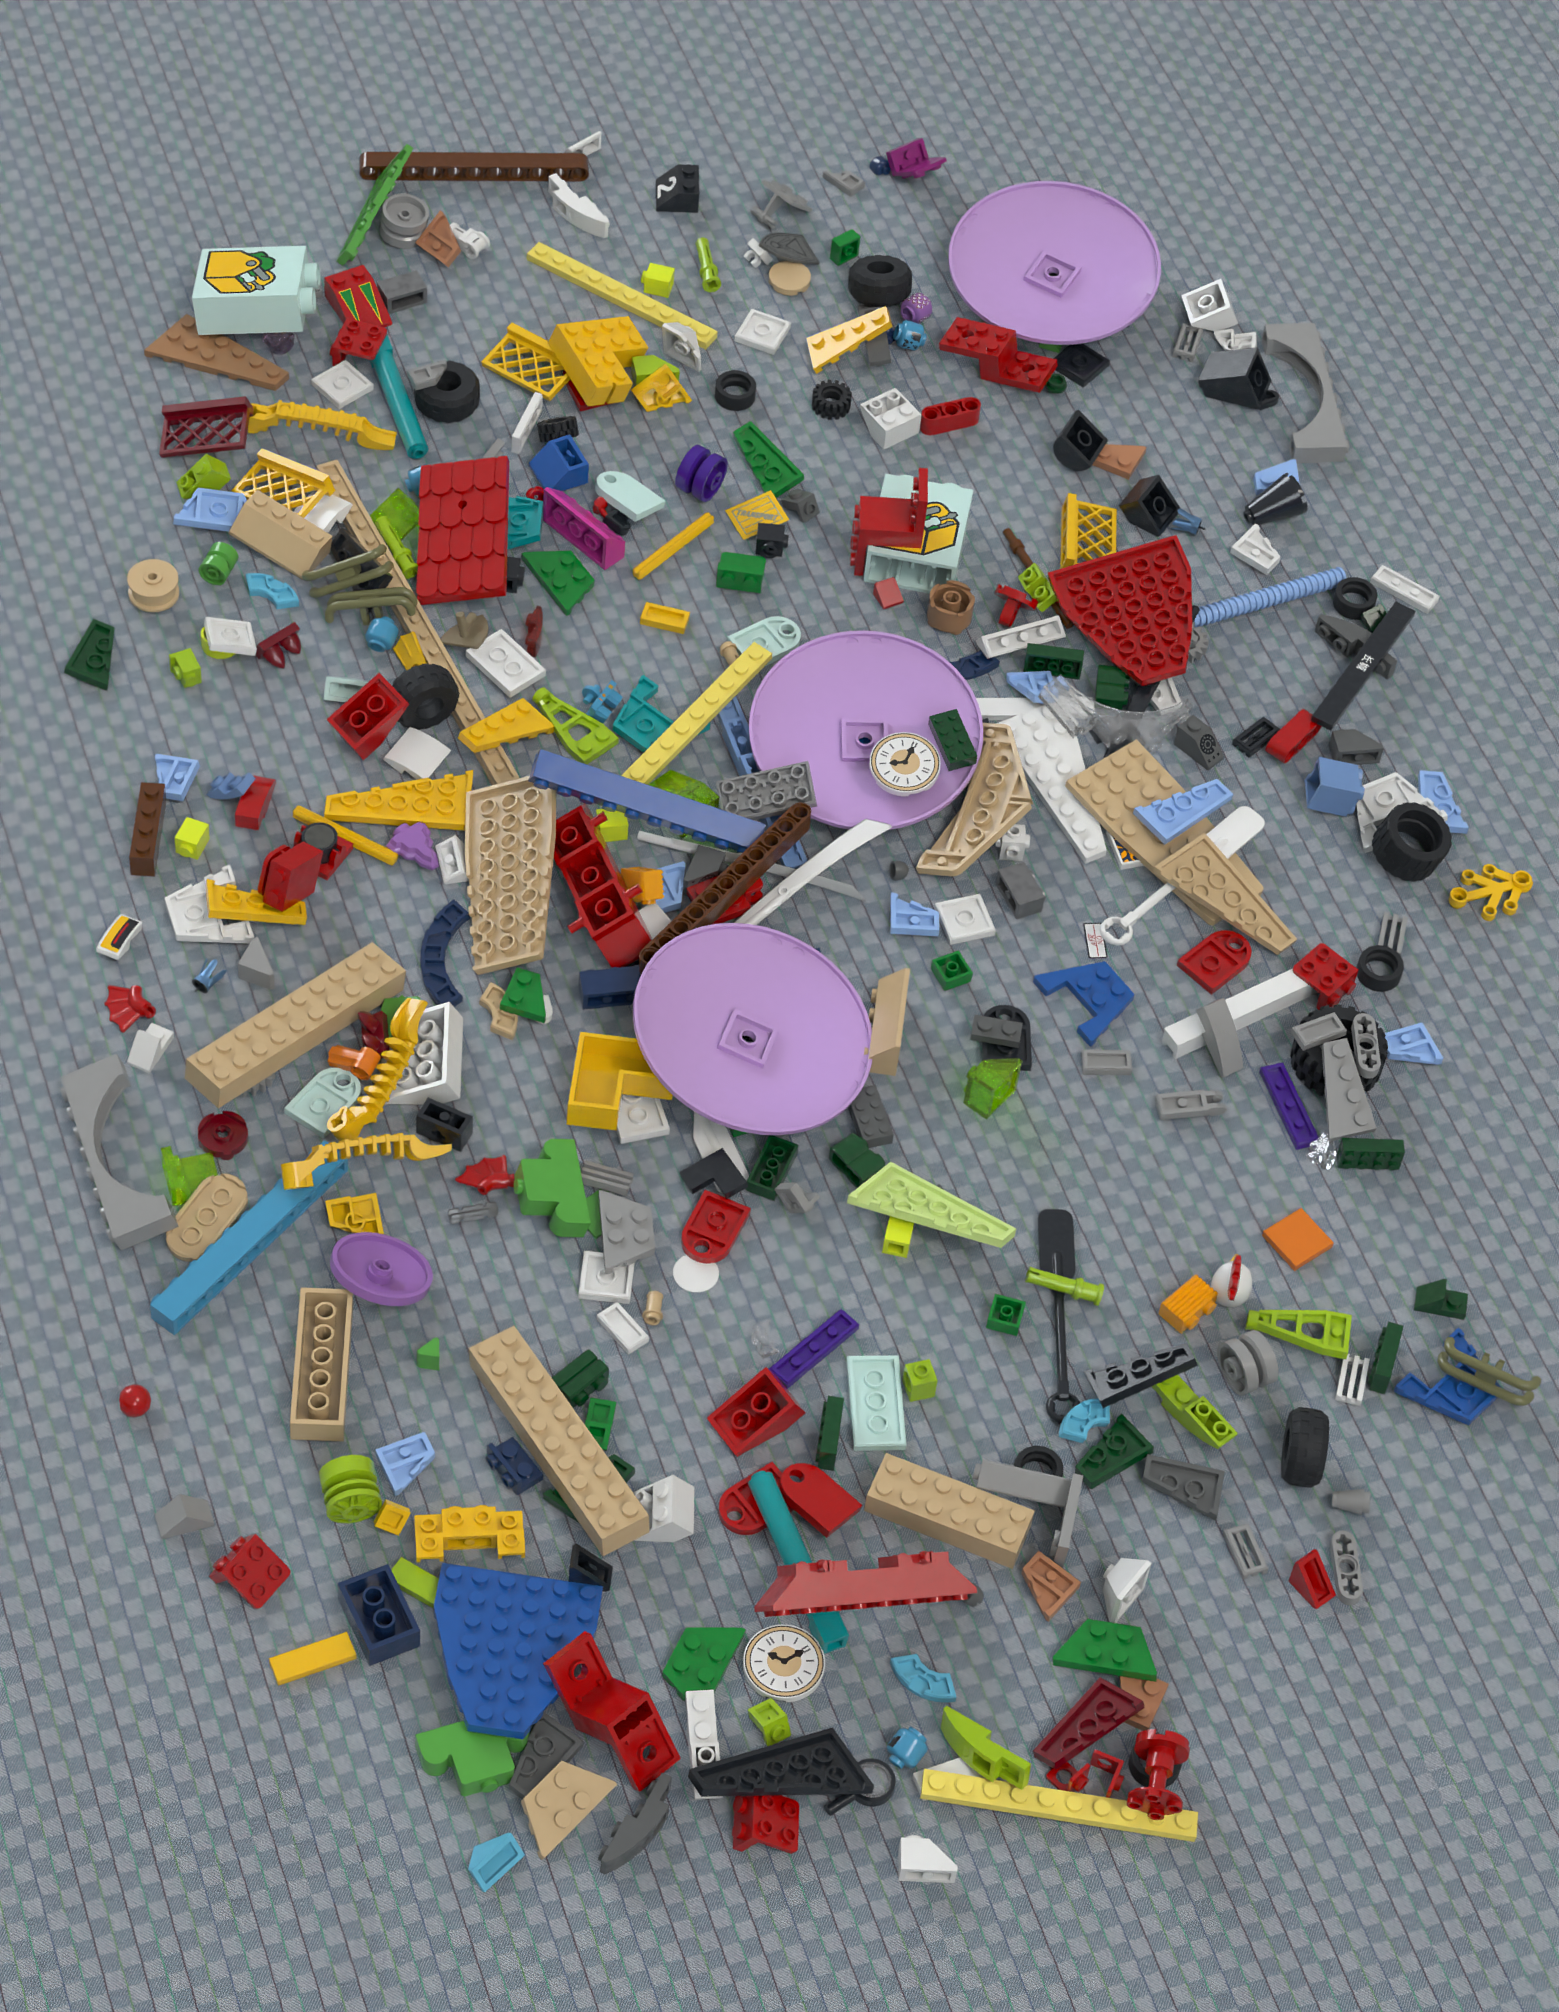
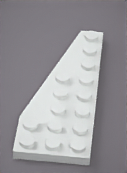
(1048, 761)

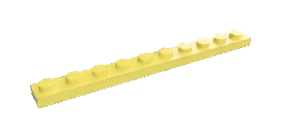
(616, 292)
(699, 714)
(1053, 1805)

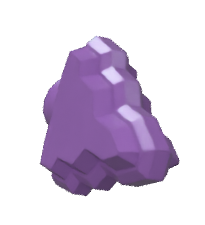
(414, 844)

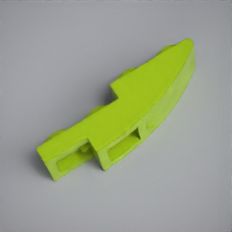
(1194, 1412)
(975, 1747)

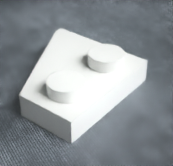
(1256, 550)

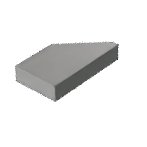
(845, 181)
(426, 375)

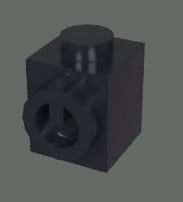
(771, 540)
(515, 574)

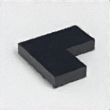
(717, 1169)

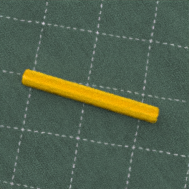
(673, 546)
(359, 841)

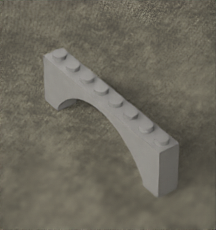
(1300, 347)
(130, 1214)

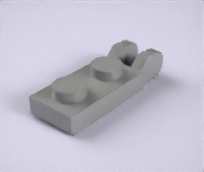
(1189, 1104)

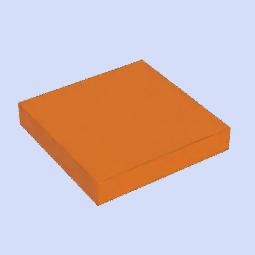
(1297, 1239)

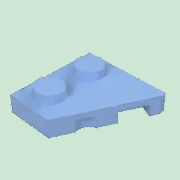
(1029, 683)
(176, 774)
(405, 1460)

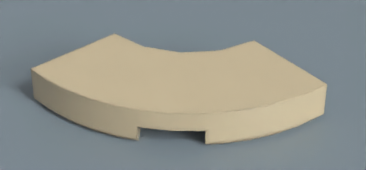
(503, 1022)

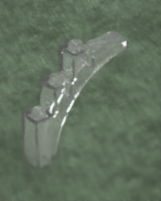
(1081, 714)

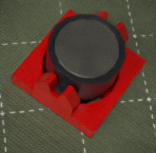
(325, 838)

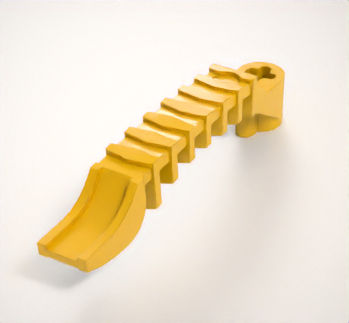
(368, 434)
(404, 1029)
(299, 1173)

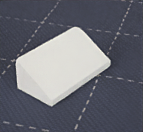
(587, 145)
(452, 860)

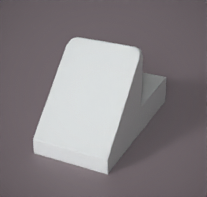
(149, 1047)

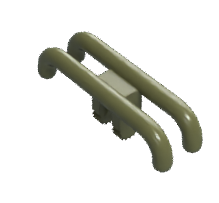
(348, 572)
(371, 598)
(1486, 1375)

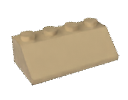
(281, 534)
(887, 1022)

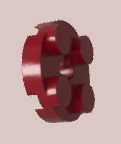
(227, 1146)

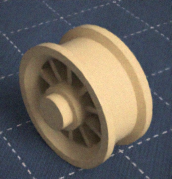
(153, 585)

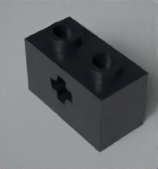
(444, 1124)

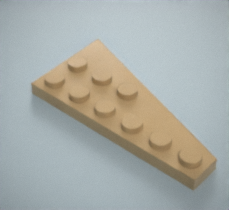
(1216, 884)

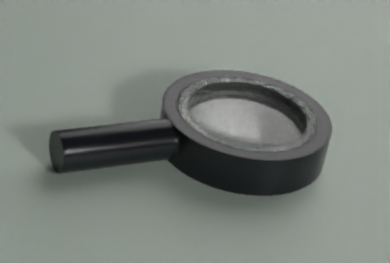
(884, 1784)

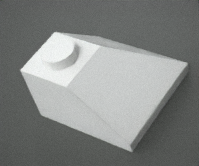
(1124, 1585)

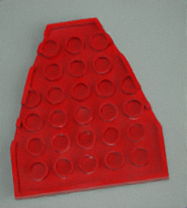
(1133, 607)

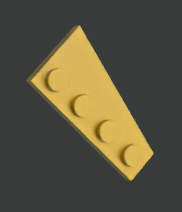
(506, 725)

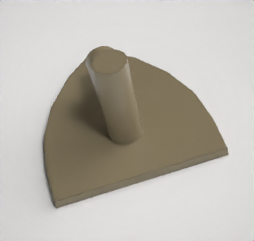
(468, 631)

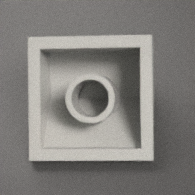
(1210, 307)

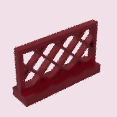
(205, 412)

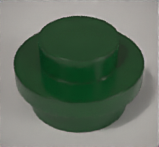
(1056, 384)

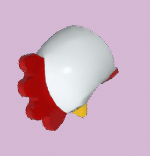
(1232, 1283)

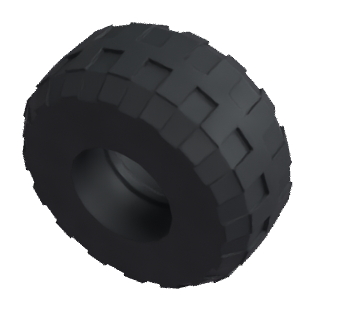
(880, 281)
(452, 397)
(430, 695)
(1305, 1447)

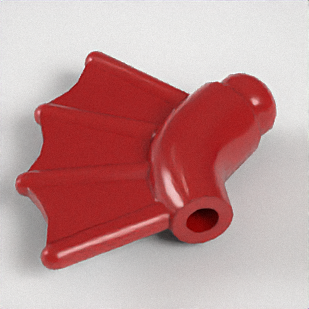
(127, 1006)
(488, 1175)

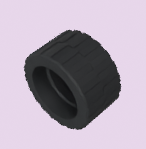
(1424, 826)

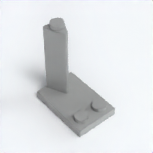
(1038, 1488)

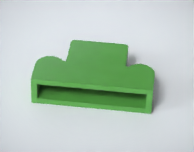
(554, 1188)
(477, 1759)

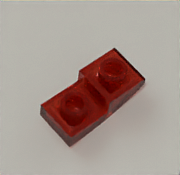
(535, 627)

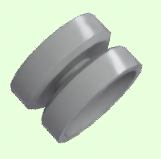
(403, 220)
(1247, 1362)

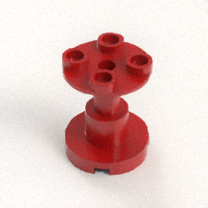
(1161, 1755)

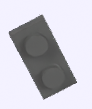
(996, 1031)

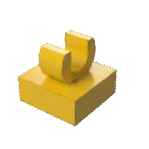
(392, 1517)

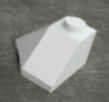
(681, 344)

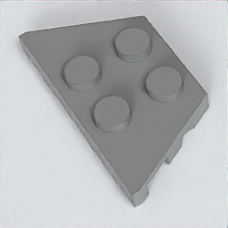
(624, 1230)

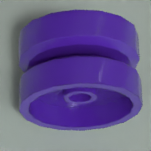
(701, 473)

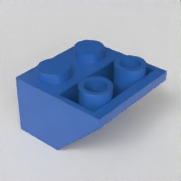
(560, 465)

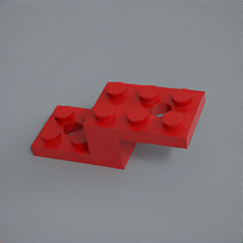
(998, 354)

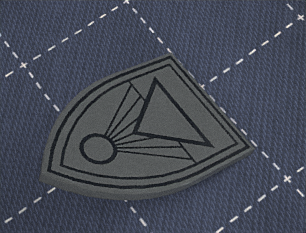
(789, 247)

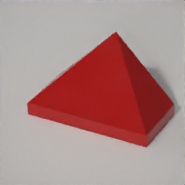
(1312, 1580)

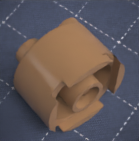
(950, 607)

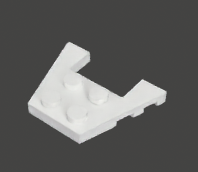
(1380, 799)
(190, 914)

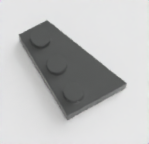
(1186, 1482)

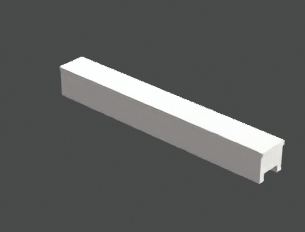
(1244, 1008)

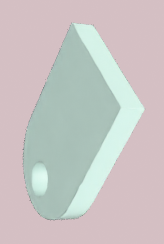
(628, 495)
(770, 636)
(323, 1098)

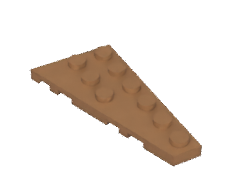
(215, 355)

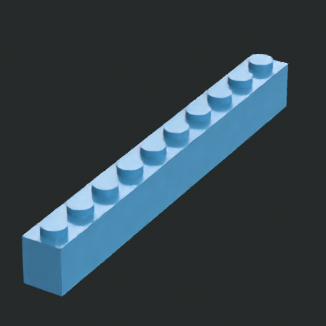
(239, 1247)

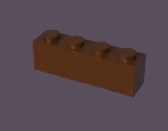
(147, 829)

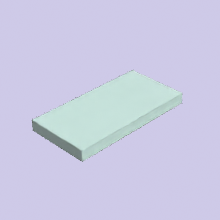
(876, 1403)

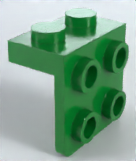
(740, 572)

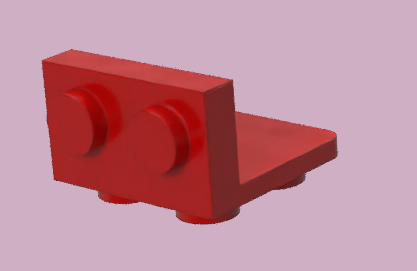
(357, 340)
(1327, 974)
(251, 1570)
(767, 1821)

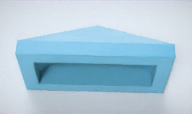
(494, 1859)

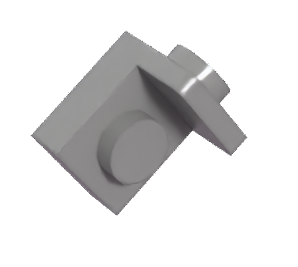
(795, 1198)

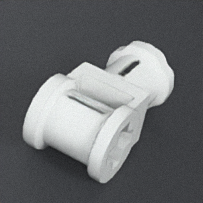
(469, 240)

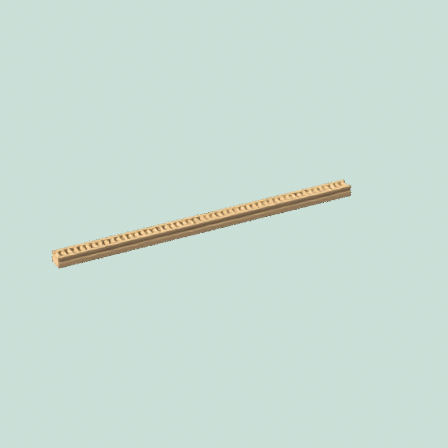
(467, 712)

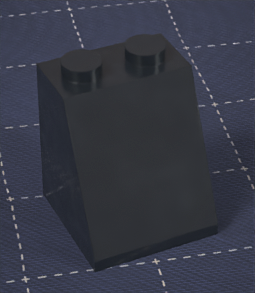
(1236, 377)

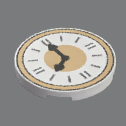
(904, 764)
(783, 1663)

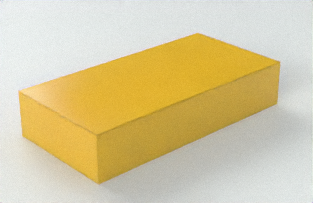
(664, 618)

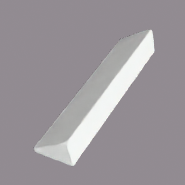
(1018, 637)

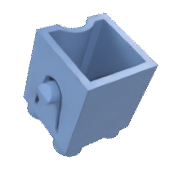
(1334, 787)

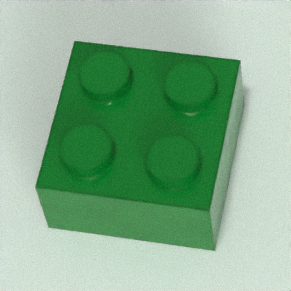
(845, 247)
(951, 970)
(1005, 1314)

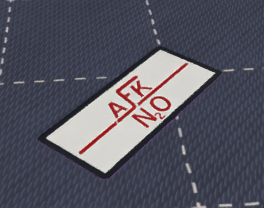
(1095, 943)

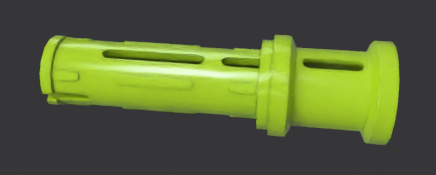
(708, 269)
(402, 555)
(1076, 1288)

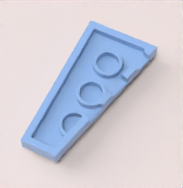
(1183, 810)

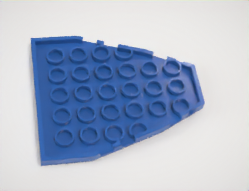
(497, 1637)

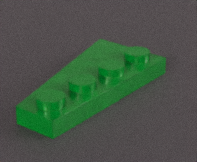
(766, 461)

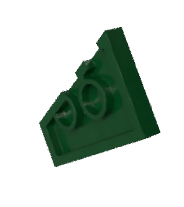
(93, 655)
(1114, 1453)

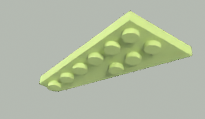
(913, 1199)

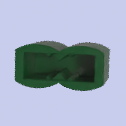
(1110, 686)
(855, 1159)

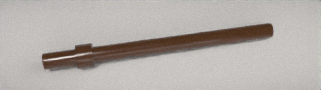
(1017, 548)

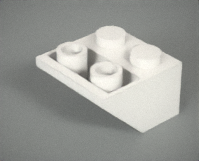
(890, 418)
(669, 1509)

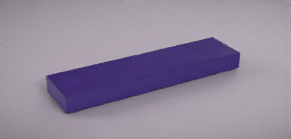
(1289, 1105)
(814, 1348)

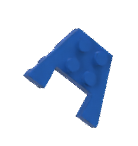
(1098, 991)
(1450, 1395)

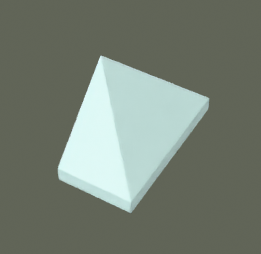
(342, 688)

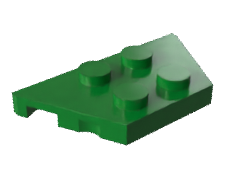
(560, 576)
(1108, 1650)
(702, 1658)

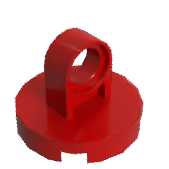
(1014, 600)

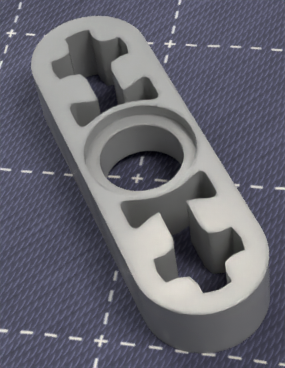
(1370, 1037)
(1342, 1578)

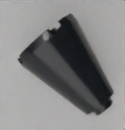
(1276, 502)

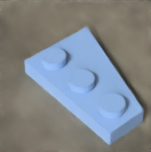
(1436, 788)

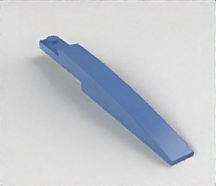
(738, 743)

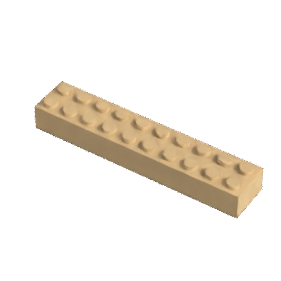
(294, 1025)
(559, 1441)

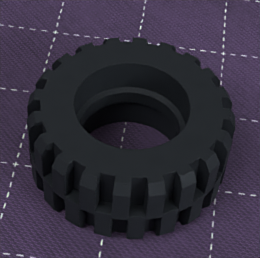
(1309, 1062)

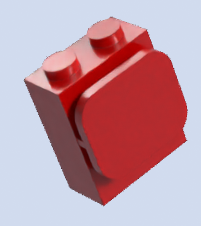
(289, 875)

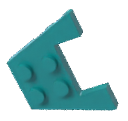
(524, 521)
(640, 721)

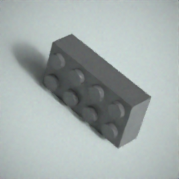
(870, 1118)

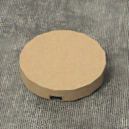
(789, 278)

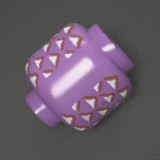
(916, 308)

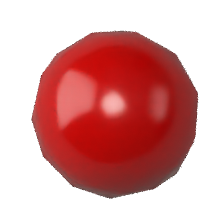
(134, 1400)

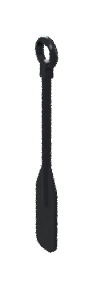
(1058, 1257)

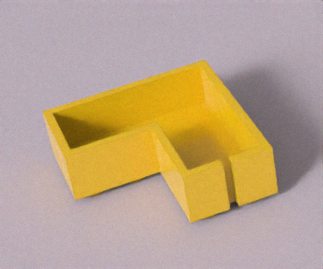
(596, 356)
(602, 1073)

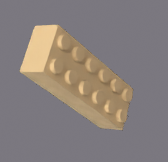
(321, 1364)
(949, 1510)

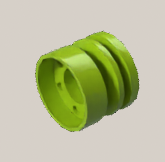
(350, 1489)

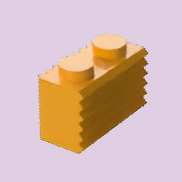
(648, 879)
(1188, 1304)

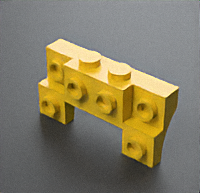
(469, 1529)

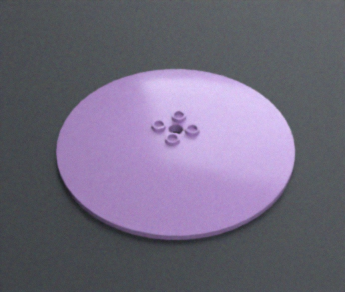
(1038, 228)
(854, 688)
(763, 985)

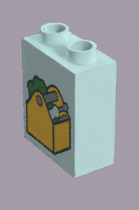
(254, 290)
(941, 542)

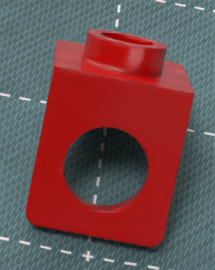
(1115, 1768)
(1076, 1782)

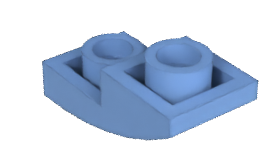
(230, 786)

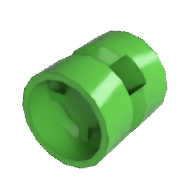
(218, 563)

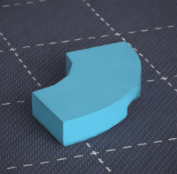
(277, 592)
(1082, 1418)
(923, 1681)

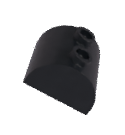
(1078, 443)

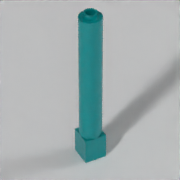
(399, 401)
(824, 1626)

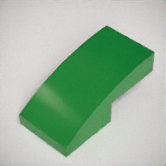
(600, 1420)

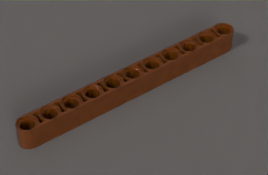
(478, 166)
(735, 879)

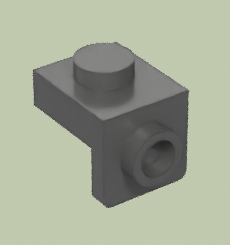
(803, 502)

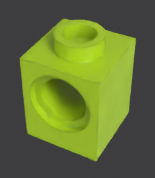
(919, 1380)

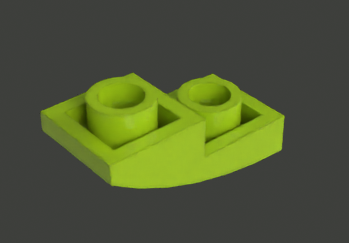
(1038, 586)

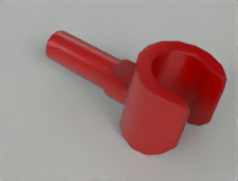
(599, 506)

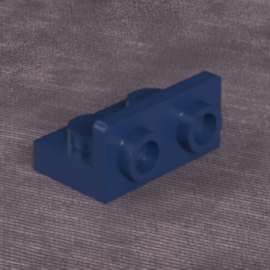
(513, 1465)

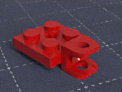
(739, 907)

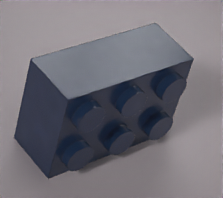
(378, 1614)

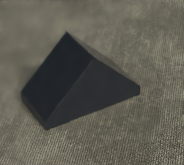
(589, 1568)

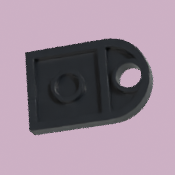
(996, 1051)

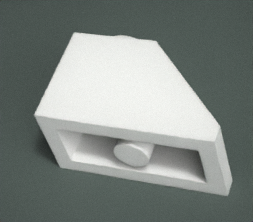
(924, 1862)

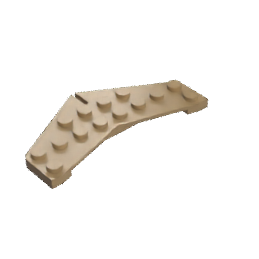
(993, 804)

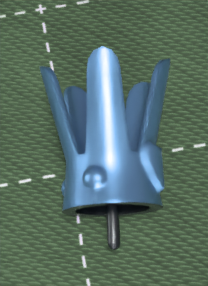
(1192, 525)
(202, 981)

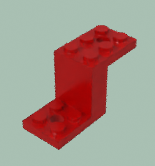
(889, 521)
(612, 1711)

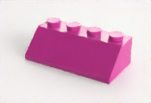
(582, 529)

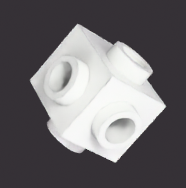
(1013, 843)

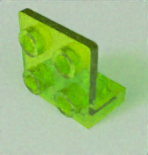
(401, 512)
(185, 1173)

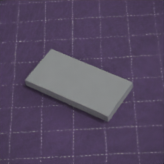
(767, 791)

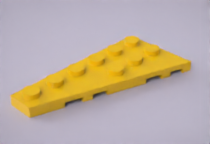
(428, 801)

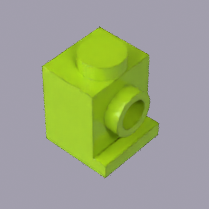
(185, 667)

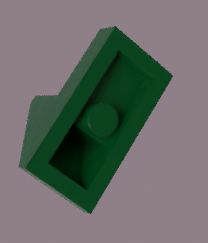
(1436, 1300)

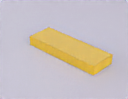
(312, 1658)

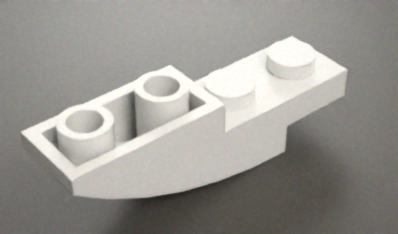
(577, 210)
(701, 1731)

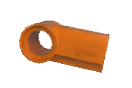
(358, 1062)

